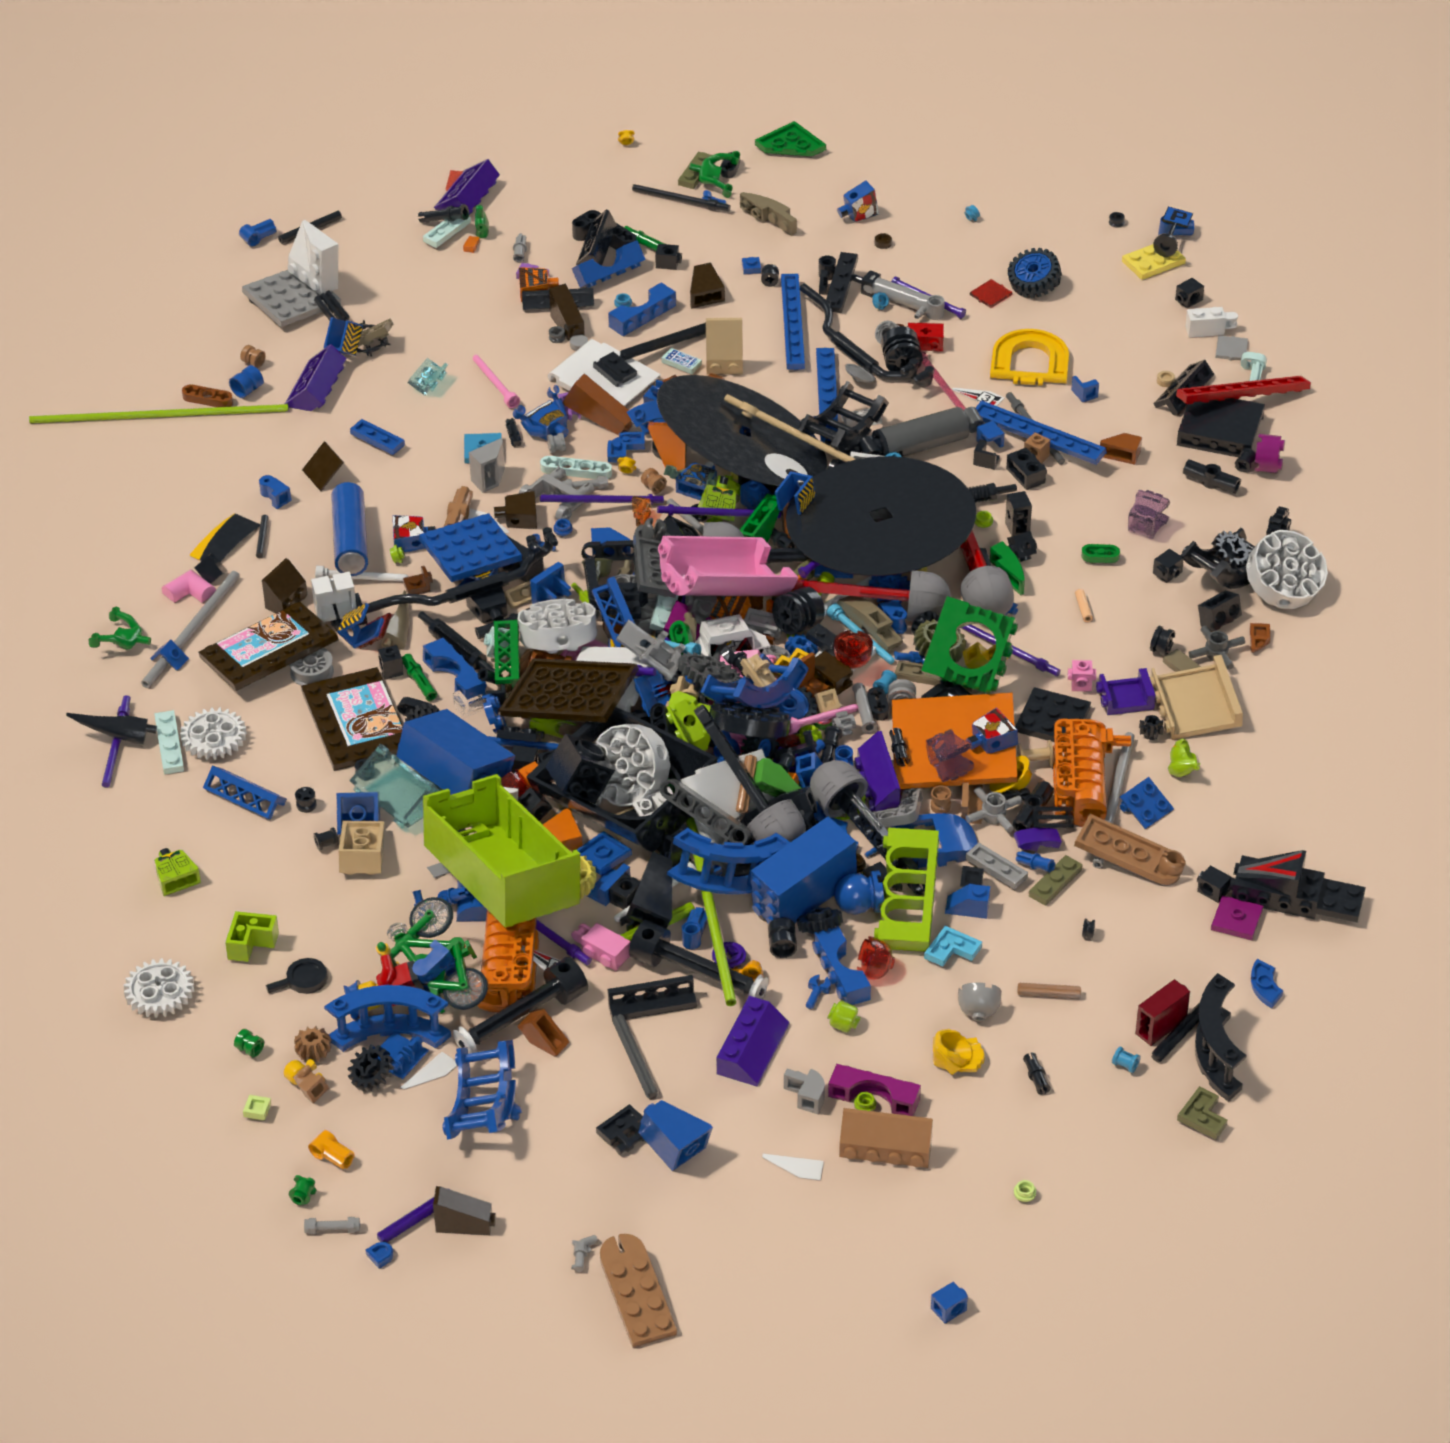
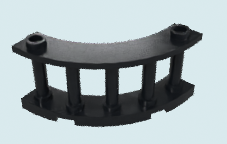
(846, 436)
(1220, 571)
(1212, 1043)

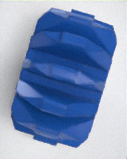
(800, 642)

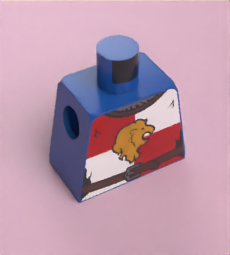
(859, 203)
(407, 531)
(993, 732)

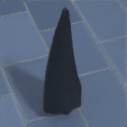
(122, 727)

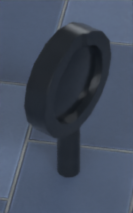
(303, 976)

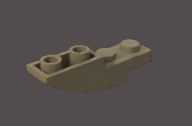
(769, 209)
(873, 619)

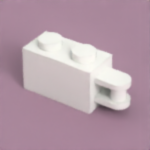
(1209, 321)

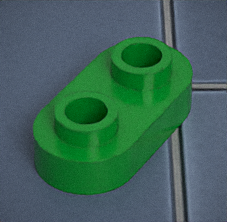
(1100, 553)
(676, 635)

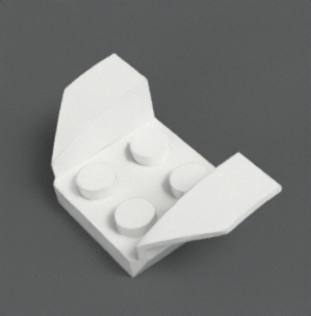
(727, 629)

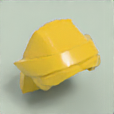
(956, 1052)

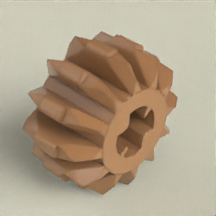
(312, 1044)

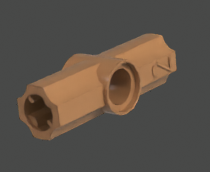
(460, 507)

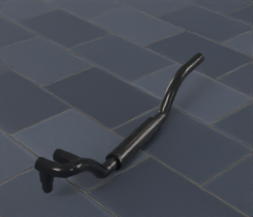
(906, 373)
(478, 586)

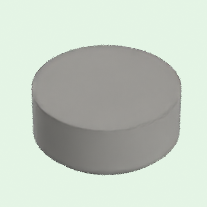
(577, 341)

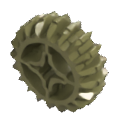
(924, 636)

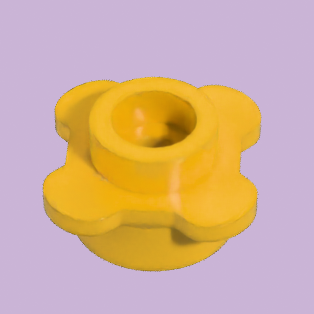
(626, 137)
(626, 465)

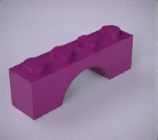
(849, 1082)

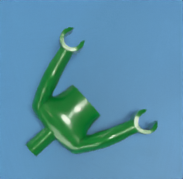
(710, 173)
(122, 637)

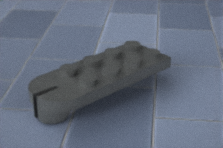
(647, 558)

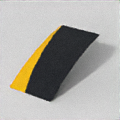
(224, 537)

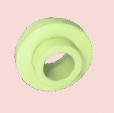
(1025, 1186)

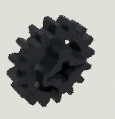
(1279, 520)
(1231, 549)
(819, 919)
(370, 1068)

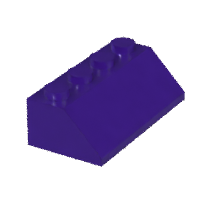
(470, 186)
(316, 380)
(878, 771)
(751, 1042)

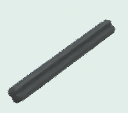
(635, 1056)

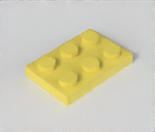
(1148, 263)

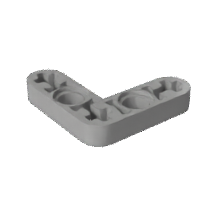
(906, 813)

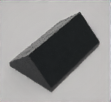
(598, 239)

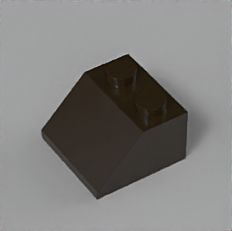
(283, 587)

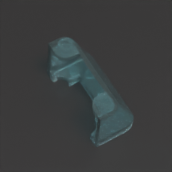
(398, 785)

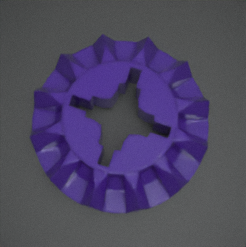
(737, 953)

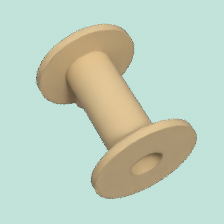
(1038, 753)

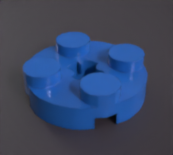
(492, 712)

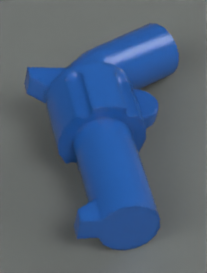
(913, 657)

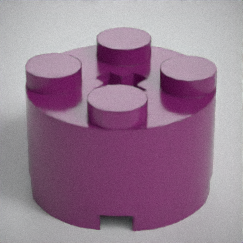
(1269, 453)

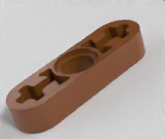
(196, 394)

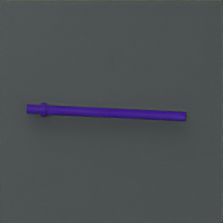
(597, 498)
(671, 510)

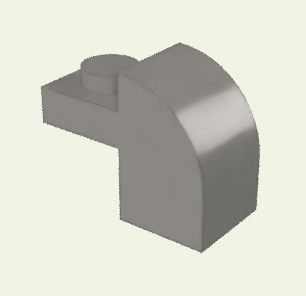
(809, 1089)

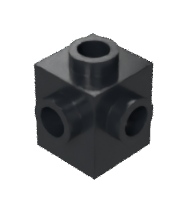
(1023, 545)

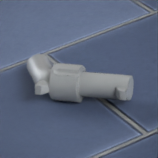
(581, 1249)

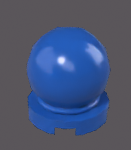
(858, 893)

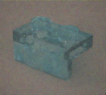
(427, 376)

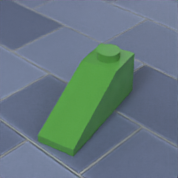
(773, 779)

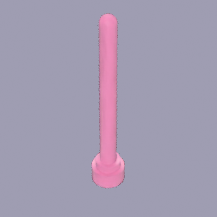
(510, 398)
(797, 723)

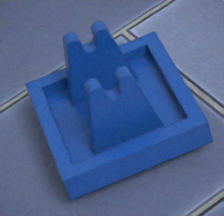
(549, 584)

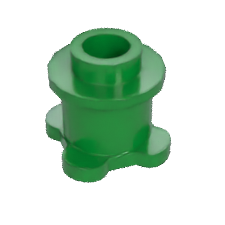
(303, 1188)

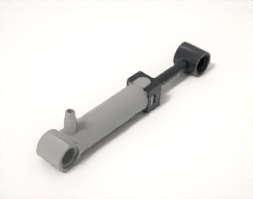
(873, 283)

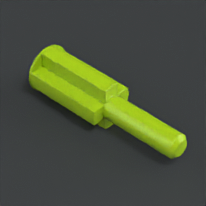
(583, 594)

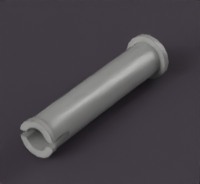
(869, 725)

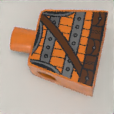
(535, 280)
(730, 606)

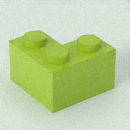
(250, 931)

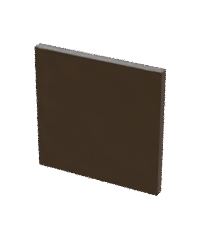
(322, 466)

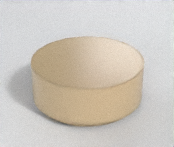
(1165, 378)

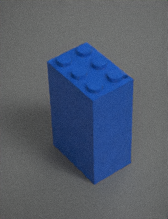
(451, 751)
(803, 872)

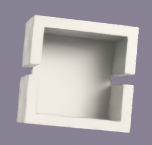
(331, 591)

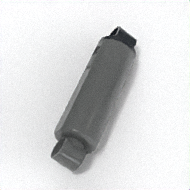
(922, 432)

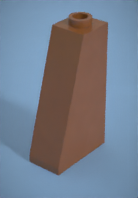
(598, 405)

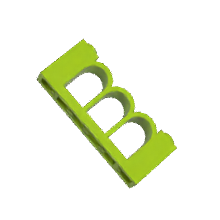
(911, 844)

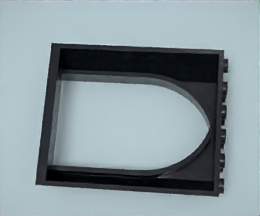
(641, 830)

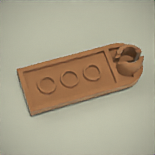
(1130, 851)
(636, 1290)

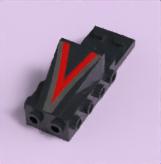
(1287, 887)

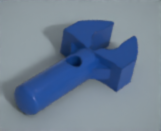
(817, 990)

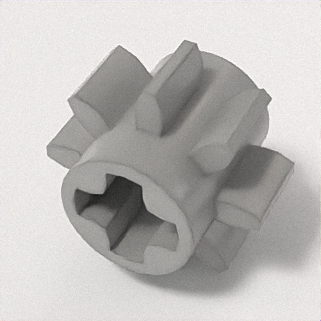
(844, 722)

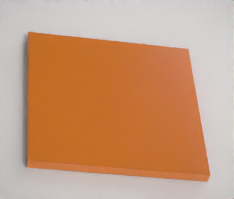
(927, 717)

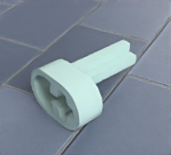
(1257, 364)

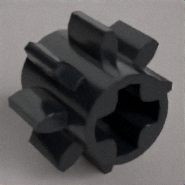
(1151, 727)

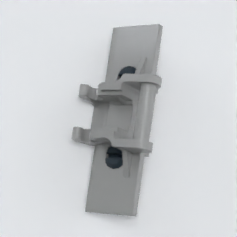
(653, 651)

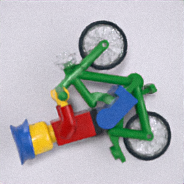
(437, 972)

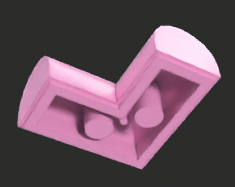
(187, 584)

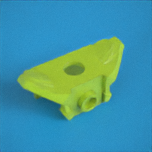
(679, 707)

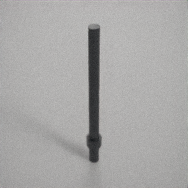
(711, 204)

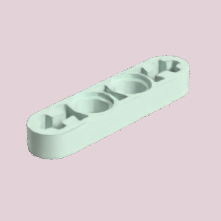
(550, 463)

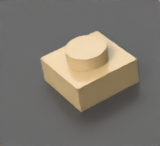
(827, 700)

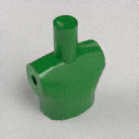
(481, 222)

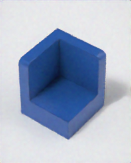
(1085, 391)
(990, 432)

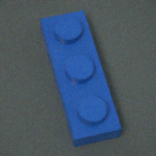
(377, 436)

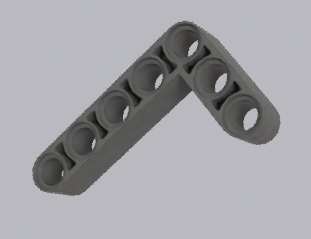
(712, 821)

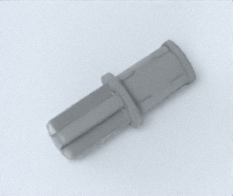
(519, 248)

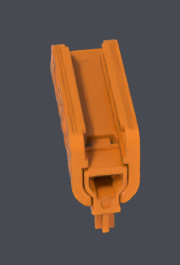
(1082, 766)
(505, 962)

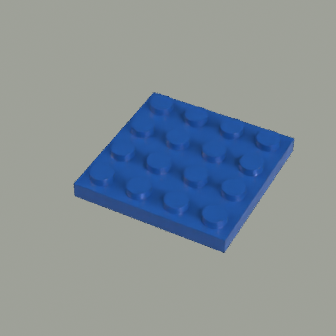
(470, 547)

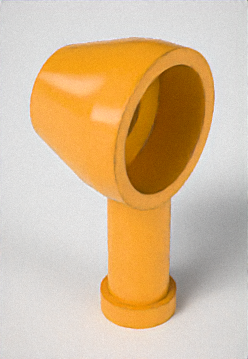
(751, 969)

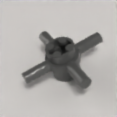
(1217, 644)

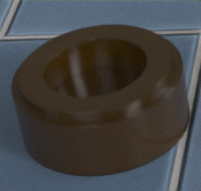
(883, 241)

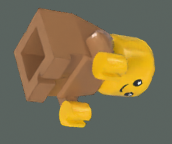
(310, 1084)

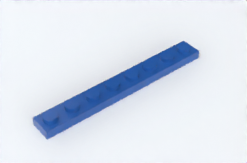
(792, 321)
(826, 381)
(1026, 427)

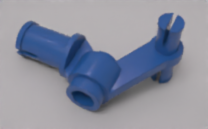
(451, 895)

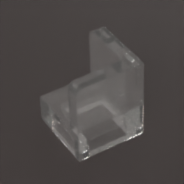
(467, 707)

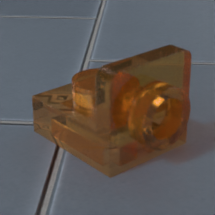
(641, 509)

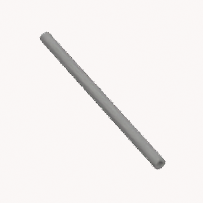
(192, 626)
(1116, 789)

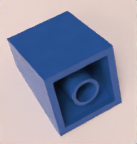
(673, 1133)

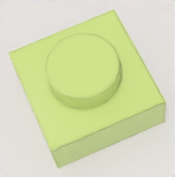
(257, 1107)

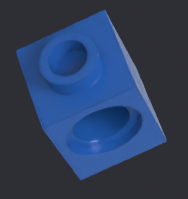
(949, 1302)

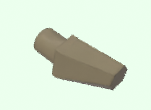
(626, 569)
(692, 624)

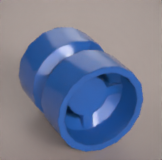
(246, 381)

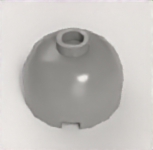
(979, 1000)

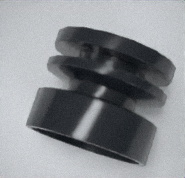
(899, 347)
(798, 610)

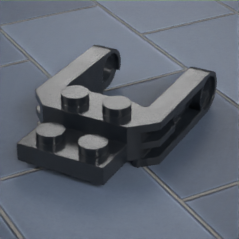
(629, 590)

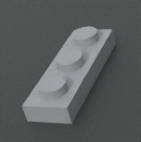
(997, 865)

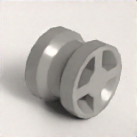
(556, 442)

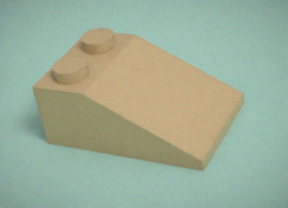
(724, 346)
(361, 847)

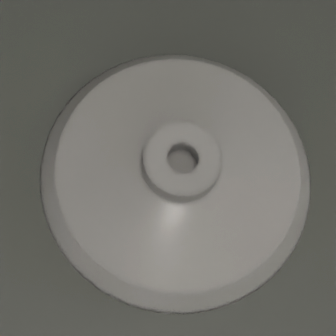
(859, 373)

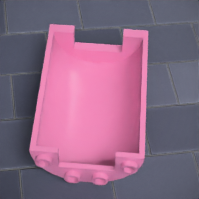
(721, 567)

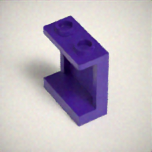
(1127, 694)

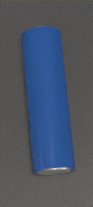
(349, 529)

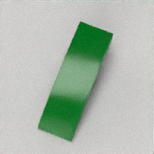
(1004, 558)

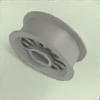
(312, 668)

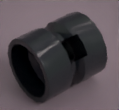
(782, 937)

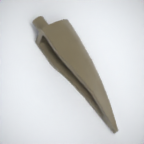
(397, 628)

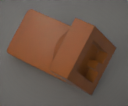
(810, 682)

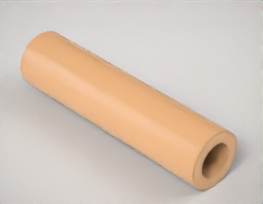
(1083, 605)

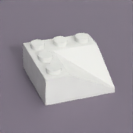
(314, 259)

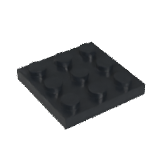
(1045, 709)

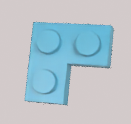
(950, 942)

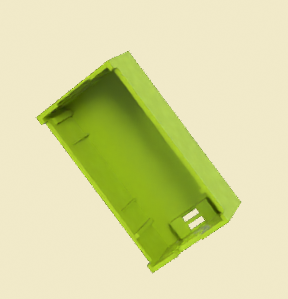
(511, 859)

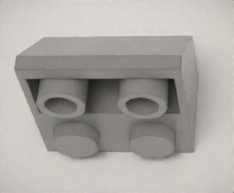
(487, 465)

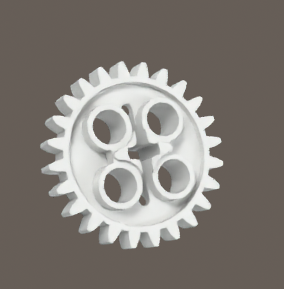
(213, 733)
(158, 987)

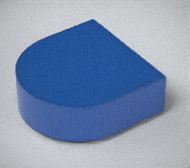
(380, 1253)

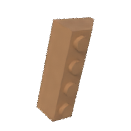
(886, 1137)

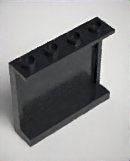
(1220, 426)

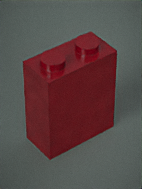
(1162, 1012)

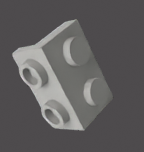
(762, 623)

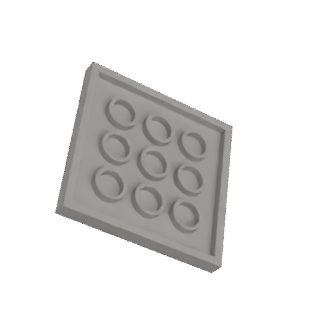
(284, 298)

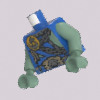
(693, 479)

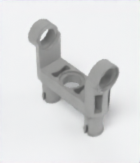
(551, 485)

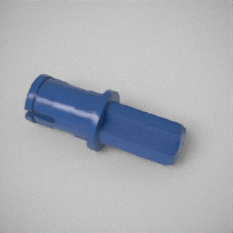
(1035, 861)

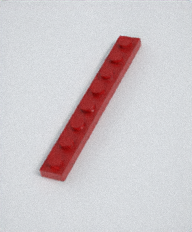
(1241, 389)

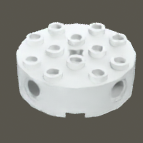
(1286, 569)
(557, 625)
(639, 763)

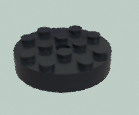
(750, 720)

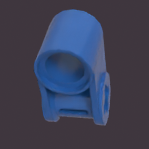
(896, 613)

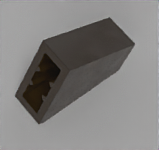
(706, 286)
(565, 312)
(461, 1213)

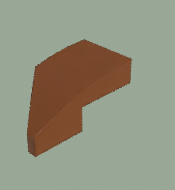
(1259, 636)

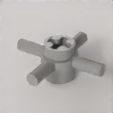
(994, 808)

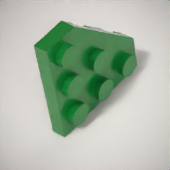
(790, 140)

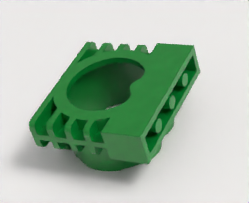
(954, 616)

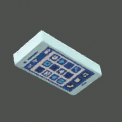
(681, 361)

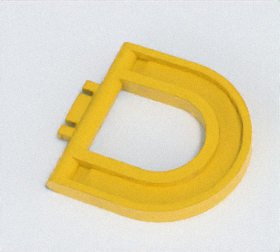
(1030, 338)

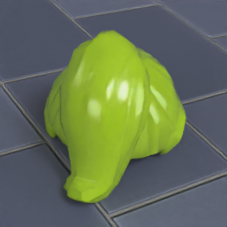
(1182, 760)

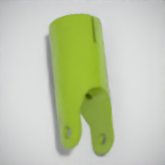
(549, 726)

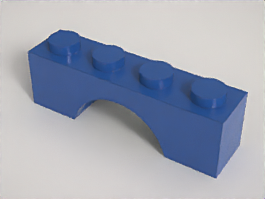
(590, 271)
(627, 319)
(442, 657)
(805, 768)
(850, 984)

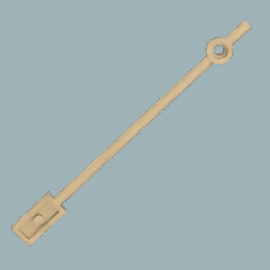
(749, 411)

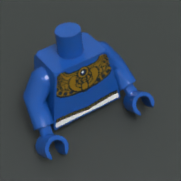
(546, 419)

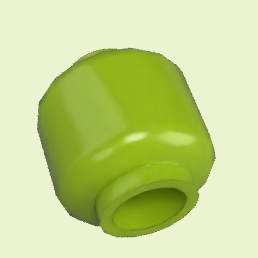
(843, 1016)

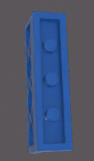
(619, 605)
(248, 786)

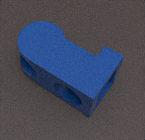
(275, 490)

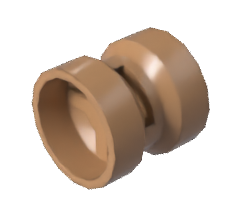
(251, 355)
(653, 480)
(941, 799)

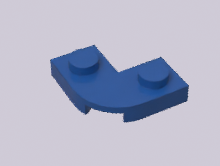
(625, 441)

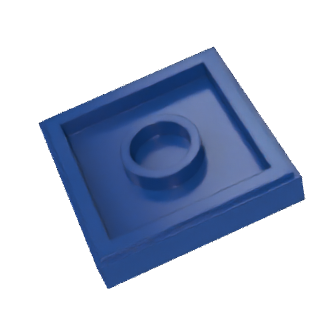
(605, 852)

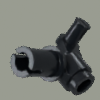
(786, 756)

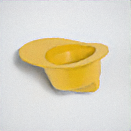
(1023, 774)

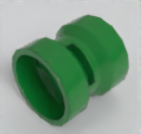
(249, 1043)

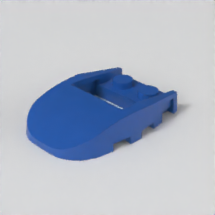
(955, 837)

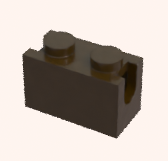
(833, 672)

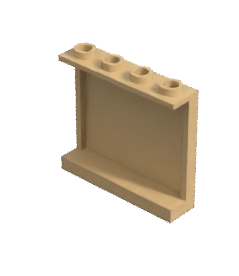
(1197, 700)

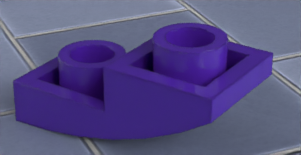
(1034, 837)

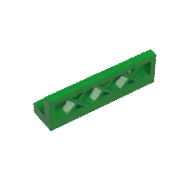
(514, 653)

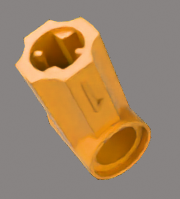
(328, 1147)

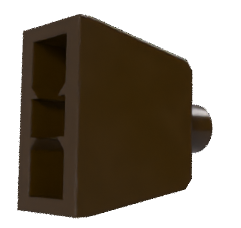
(519, 511)

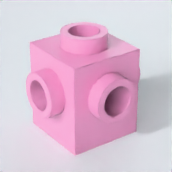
(1081, 675)

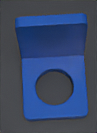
(172, 654)

